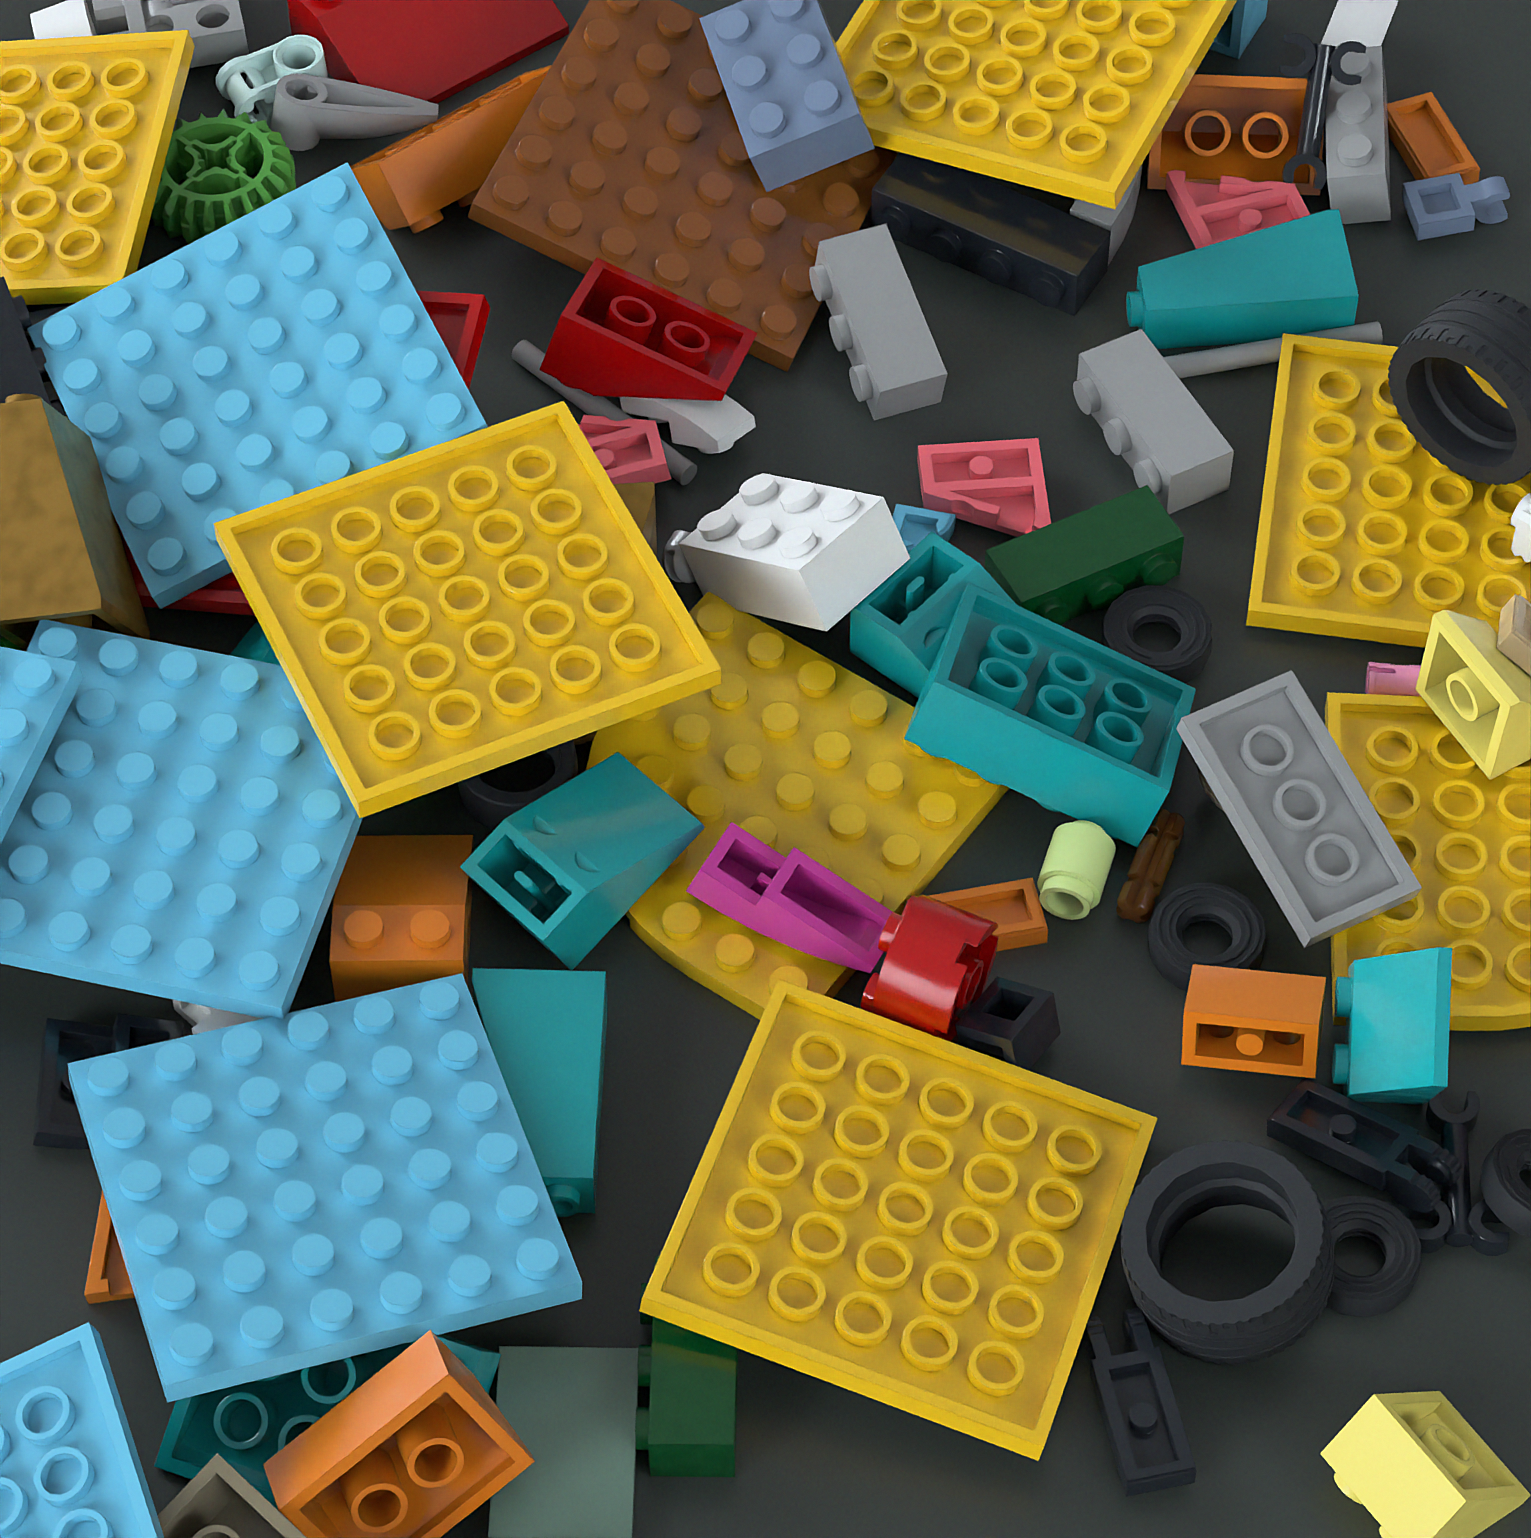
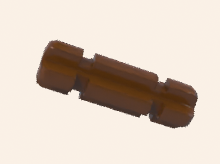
(1150, 866)

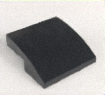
(65, 1042)

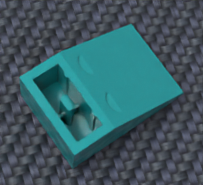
(910, 612)
(582, 855)

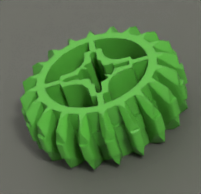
(217, 164)

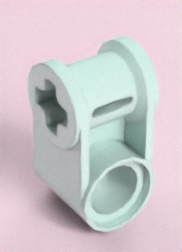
(264, 69)

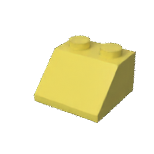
(1477, 692)
(1421, 1468)

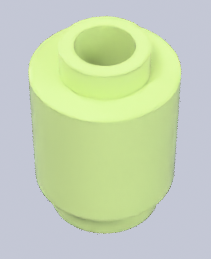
(1075, 869)

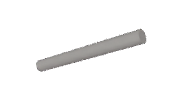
(1261, 351)
(531, 359)

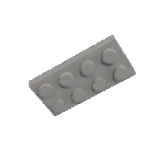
(1298, 808)

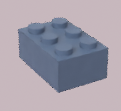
(786, 87)

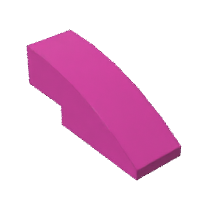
(791, 900)

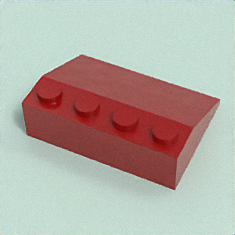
(425, 44)

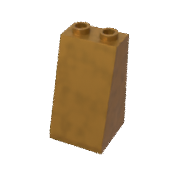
(58, 530)

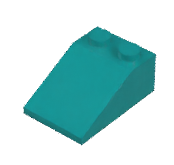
(1394, 1027)

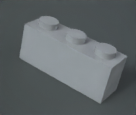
(1359, 140)
(878, 322)
(1153, 421)

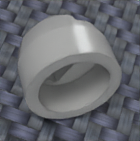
(674, 561)

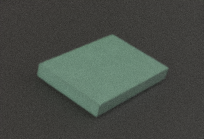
(579, 1425)

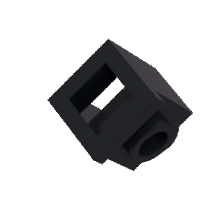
(1010, 1023)

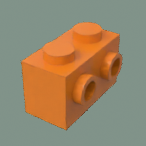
(1253, 1021)

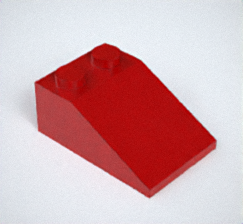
(643, 341)

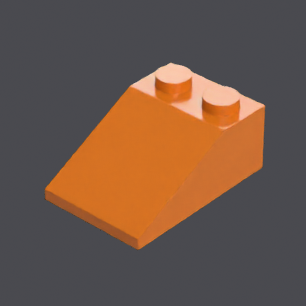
(401, 913)

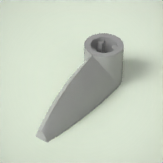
(328, 108)

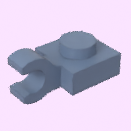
(1449, 207)

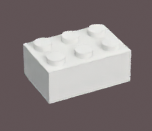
(795, 550)

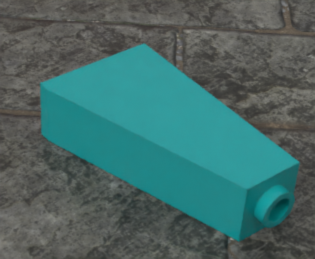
(1249, 287)
(551, 1054)

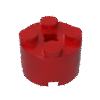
(932, 966)

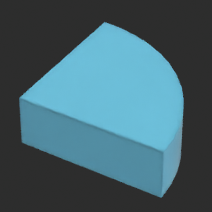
(917, 523)

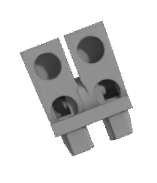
(213, 24)

